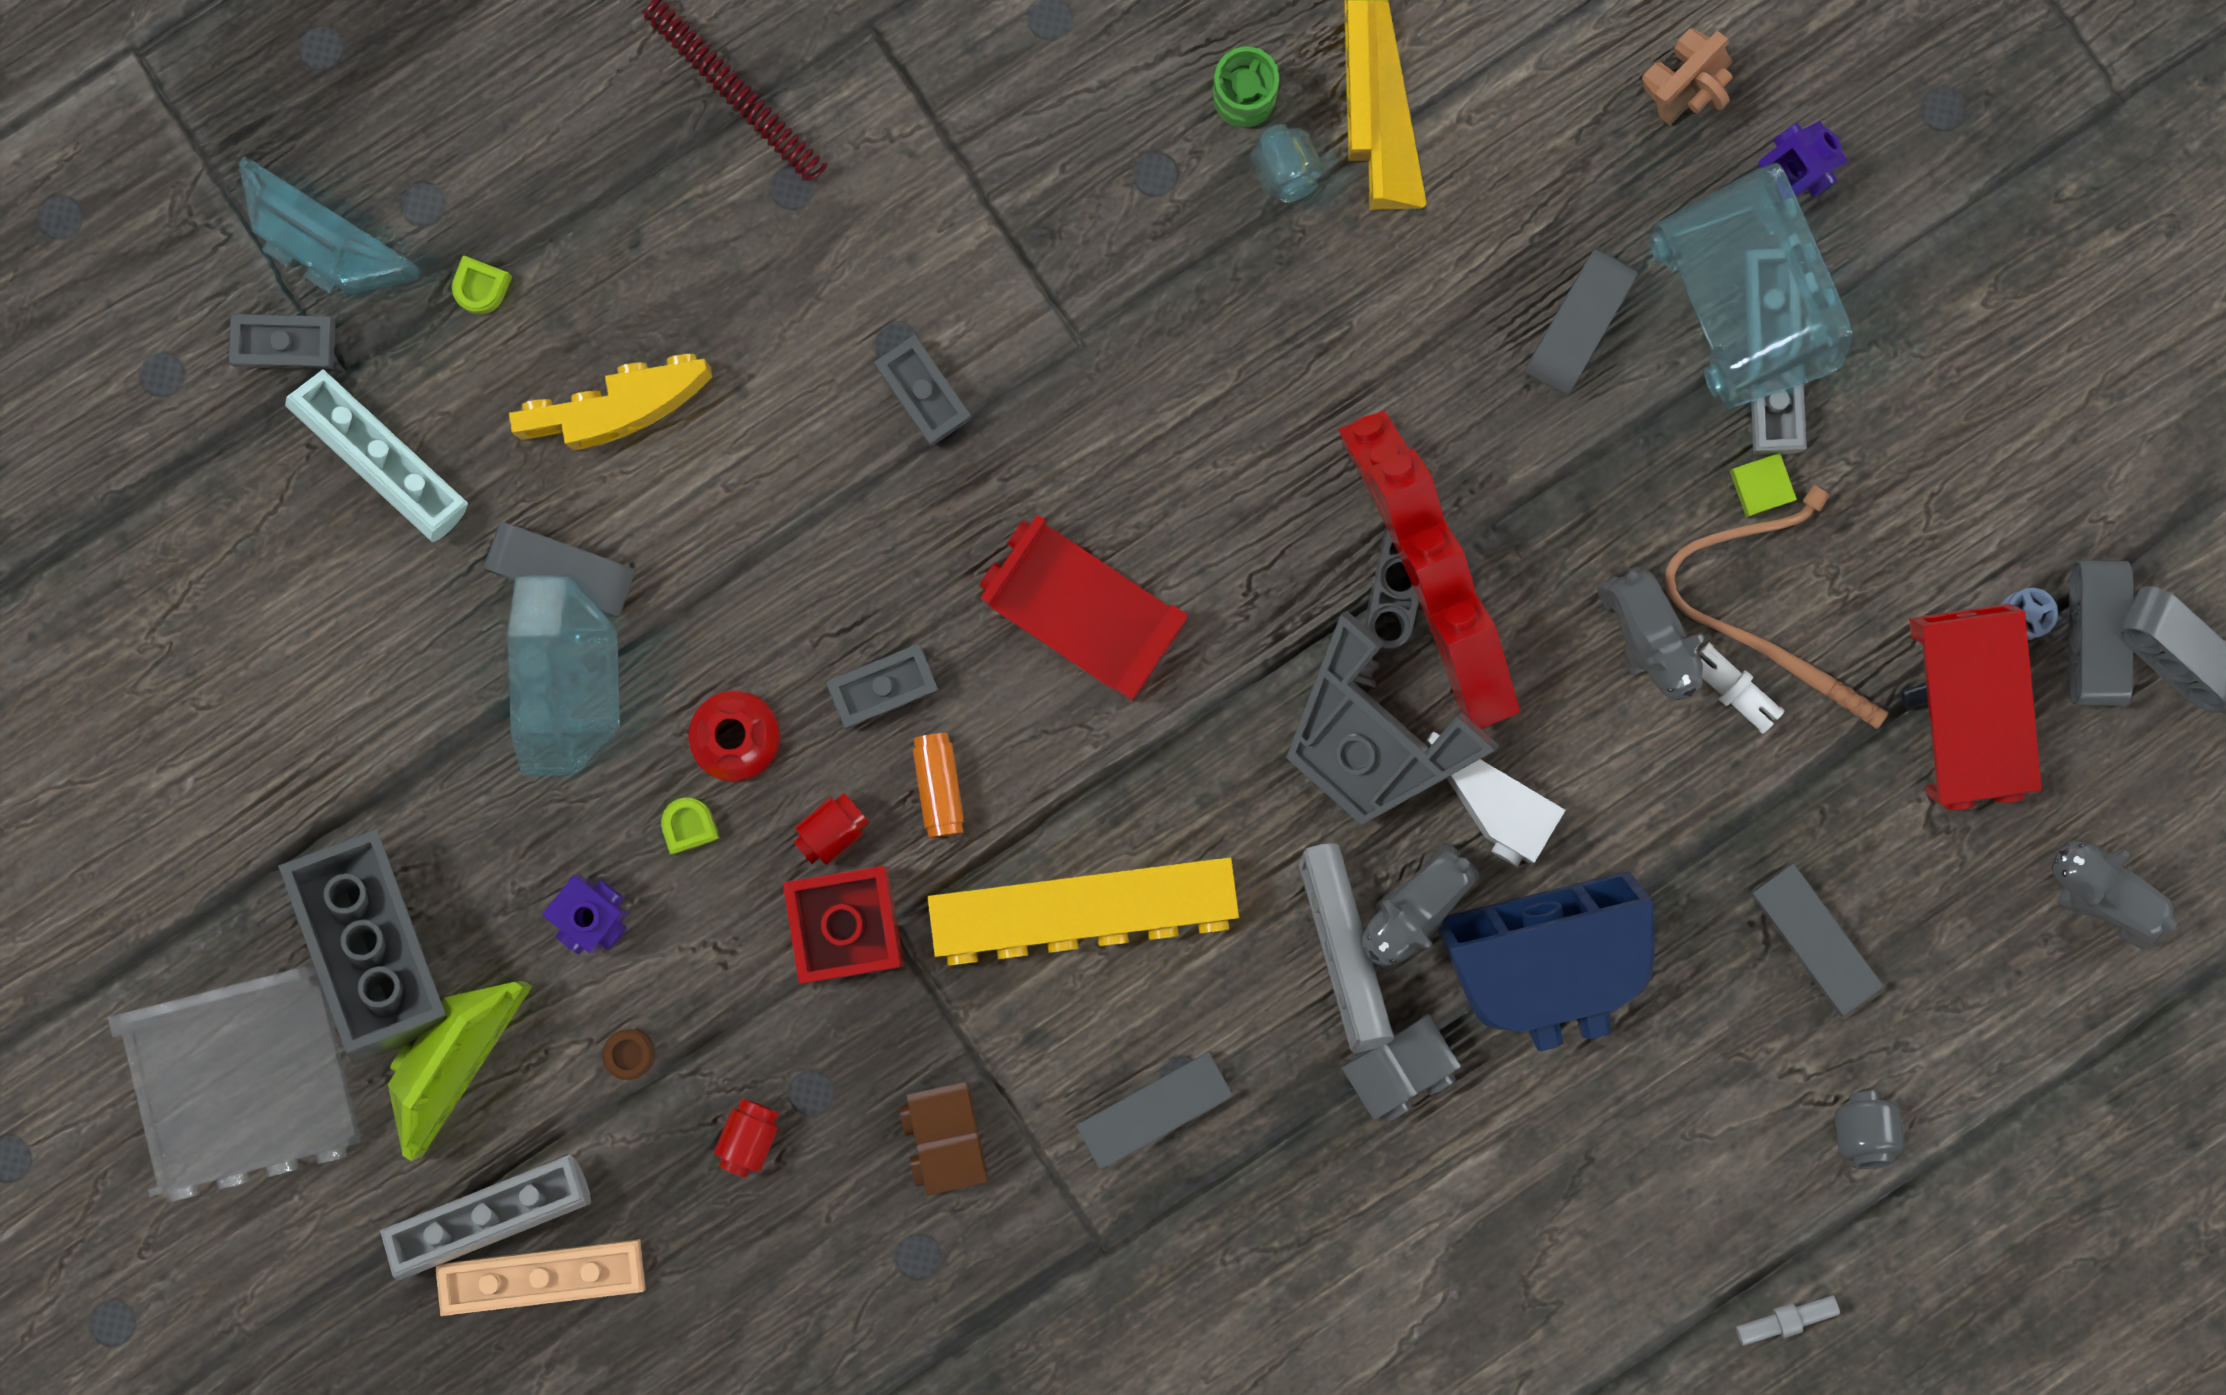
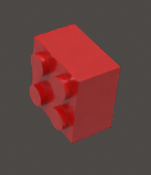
(843, 924)

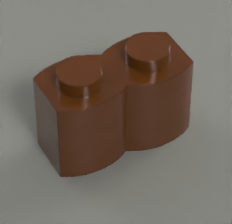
(945, 1139)

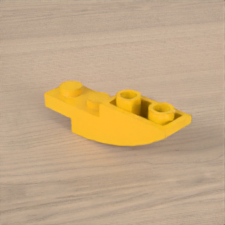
(634, 401)

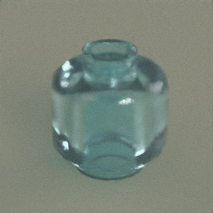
(1286, 163)

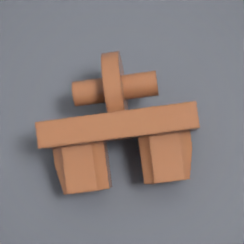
(1696, 82)

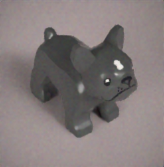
(1653, 633)
(2105, 889)
(1418, 907)

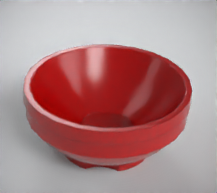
(760, 740)

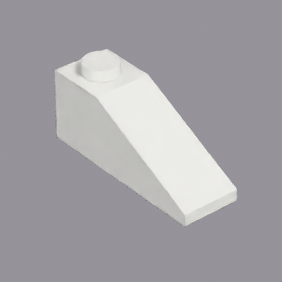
(1505, 810)

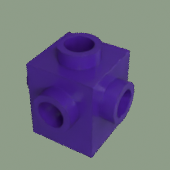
(1807, 157)
(570, 910)

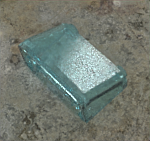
(1756, 287)

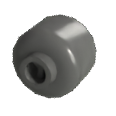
(1869, 1130)

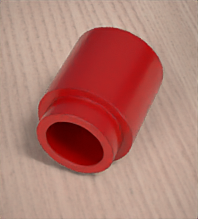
(830, 829)
(746, 1138)

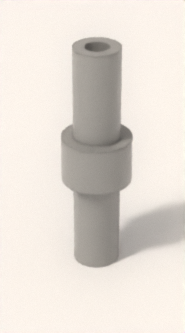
(1787, 1320)

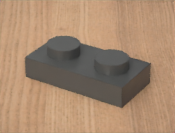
(282, 341)
(922, 390)
(882, 686)

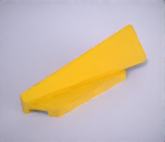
(1379, 109)

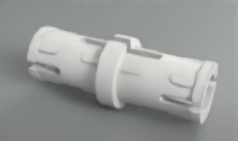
(1738, 689)

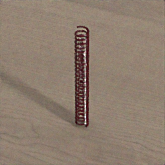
(730, 79)

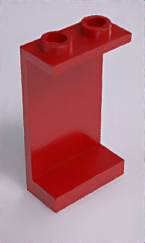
(1081, 608)
(1979, 705)

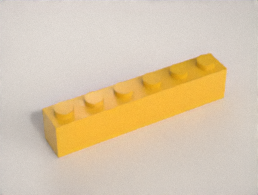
(1083, 908)

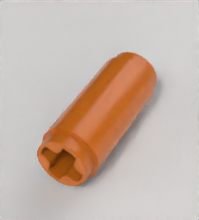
(938, 785)

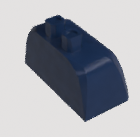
(1555, 957)

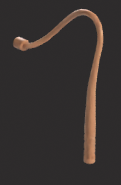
(1808, 673)

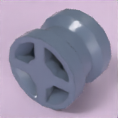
(2039, 610)

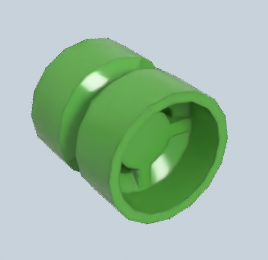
(1245, 87)

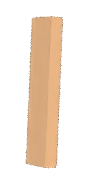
(540, 1277)

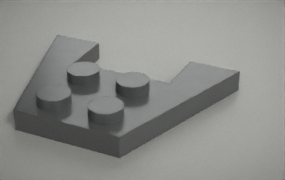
(1359, 748)

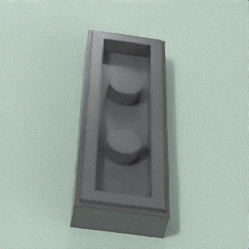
(1816, 940)
(1154, 1110)

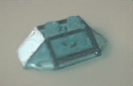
(317, 237)
(560, 676)

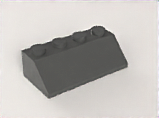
(363, 946)

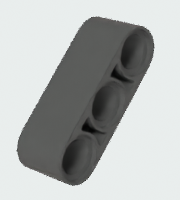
(1581, 321)
(528, 553)
(1390, 602)
(2177, 647)
(2097, 656)

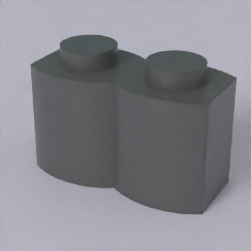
(1401, 1069)

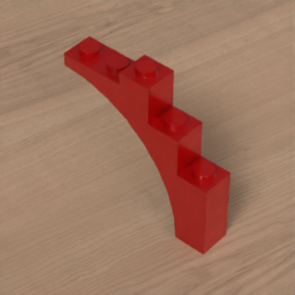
(1435, 566)

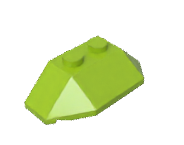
(445, 1060)

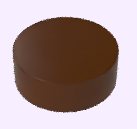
(628, 1054)

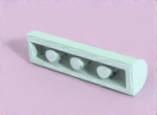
(377, 455)

